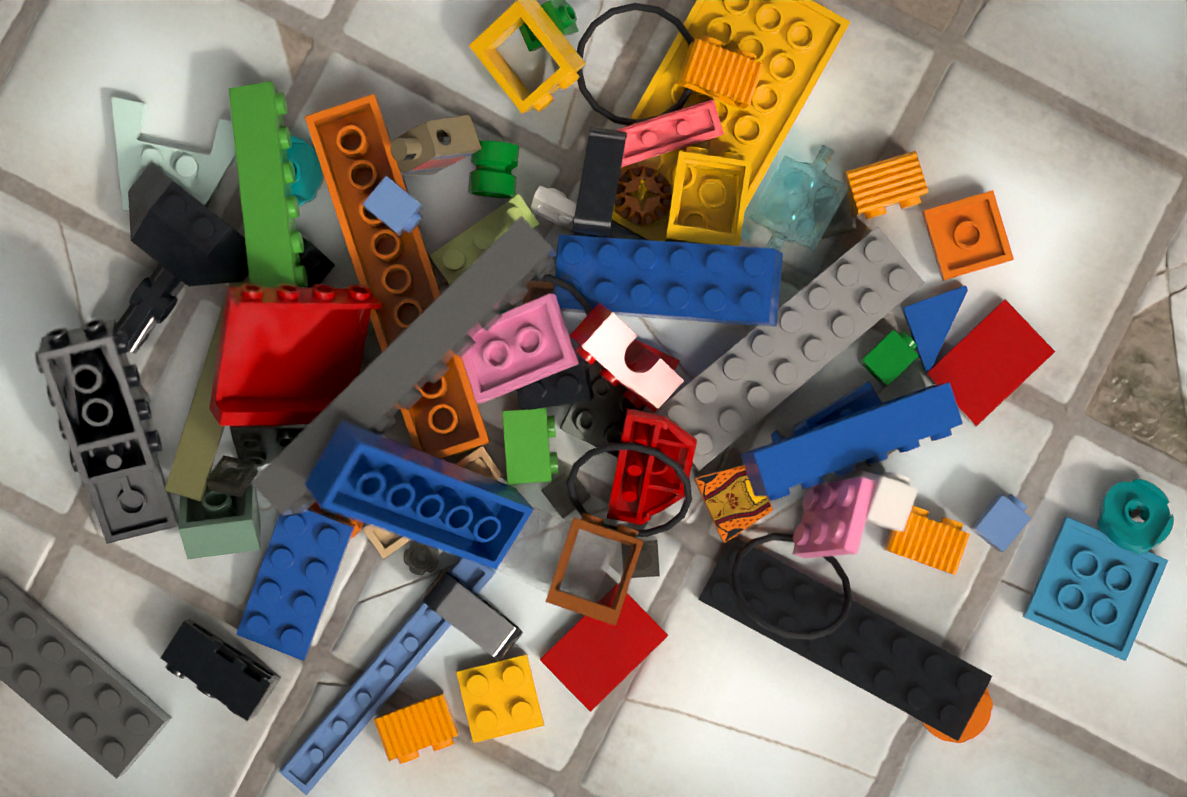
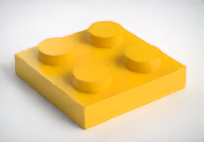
(500, 698)

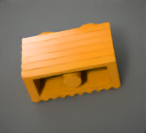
(720, 72)
(886, 184)
(929, 541)
(417, 727)

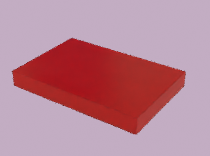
(991, 362)
(600, 655)

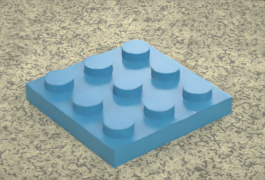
(1094, 589)

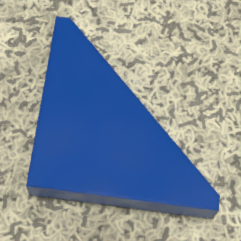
(931, 321)

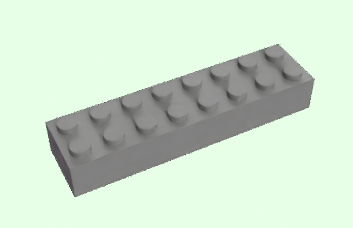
(780, 359)

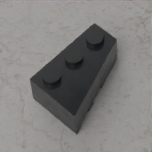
(219, 670)

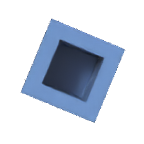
(394, 207)
(1001, 521)

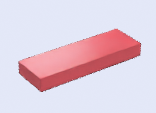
(671, 131)

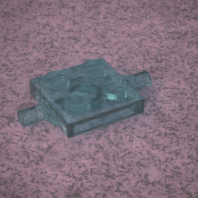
(800, 201)

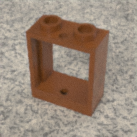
(583, 605)

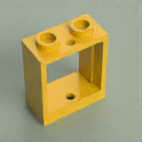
(551, 38)
(699, 158)

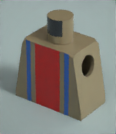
(423, 154)

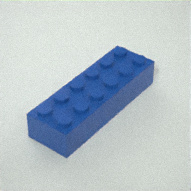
(671, 279)
(418, 496)

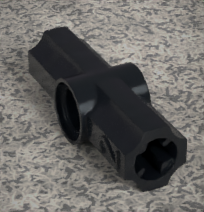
(149, 306)

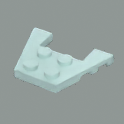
(192, 171)

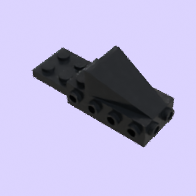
(107, 427)

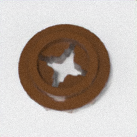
(655, 207)

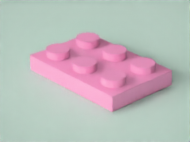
(519, 349)
(833, 518)

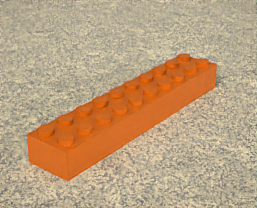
(397, 269)

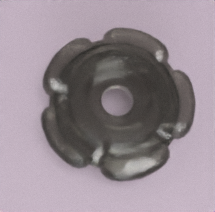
(420, 567)

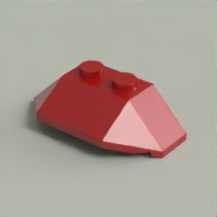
(642, 481)

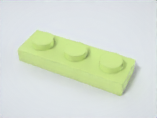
(467, 247)

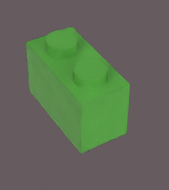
(528, 446)

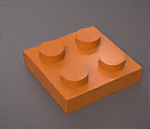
(967, 235)

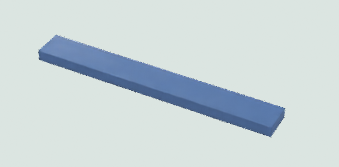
(375, 685)

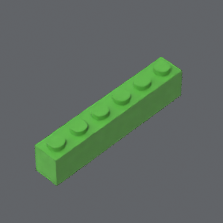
(266, 186)

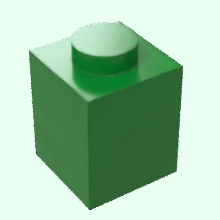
(890, 357)

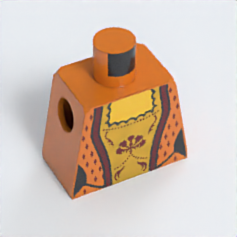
(732, 501)

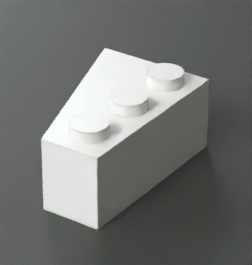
(890, 499)

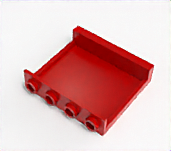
(287, 351)

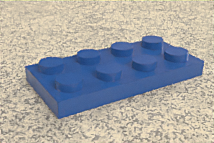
(295, 581)

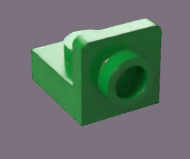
(561, 14)

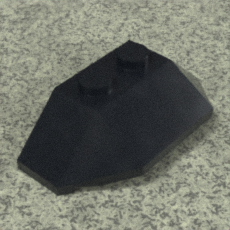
(184, 233)

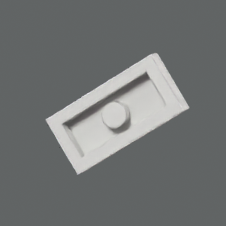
(555, 207)

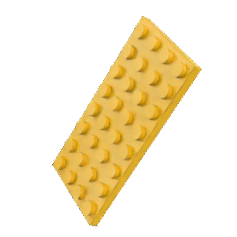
(794, 45)

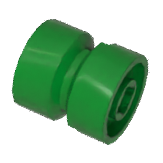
(493, 170)

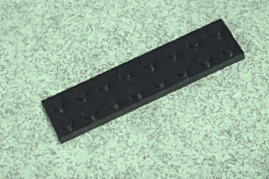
(861, 650)

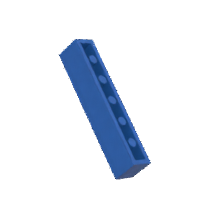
(850, 440)

